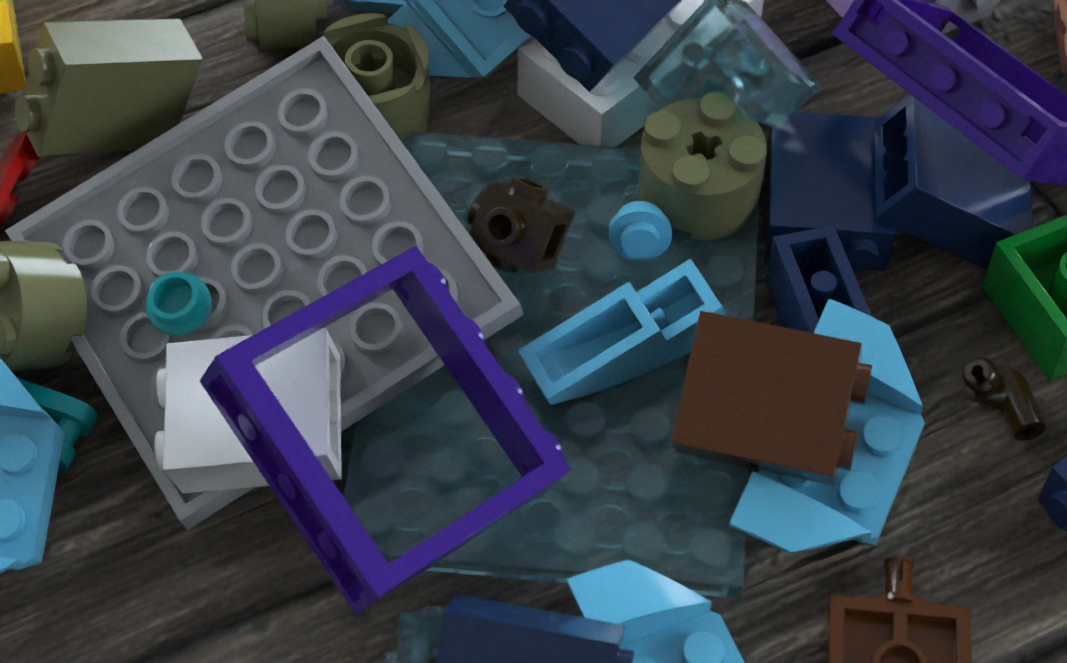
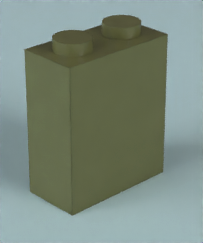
(106, 84)

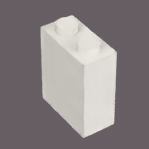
(197, 442)

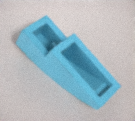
(621, 335)

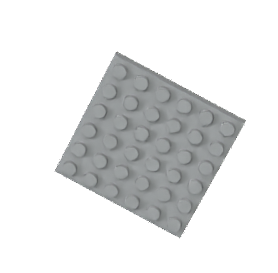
(272, 208)

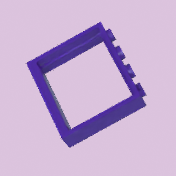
(965, 82)
(302, 481)

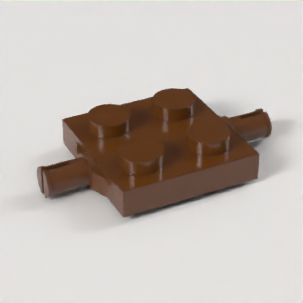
(896, 625)

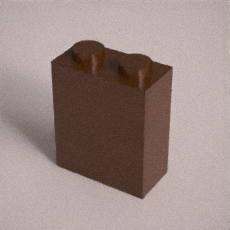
(770, 398)

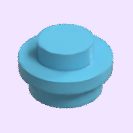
(640, 231)

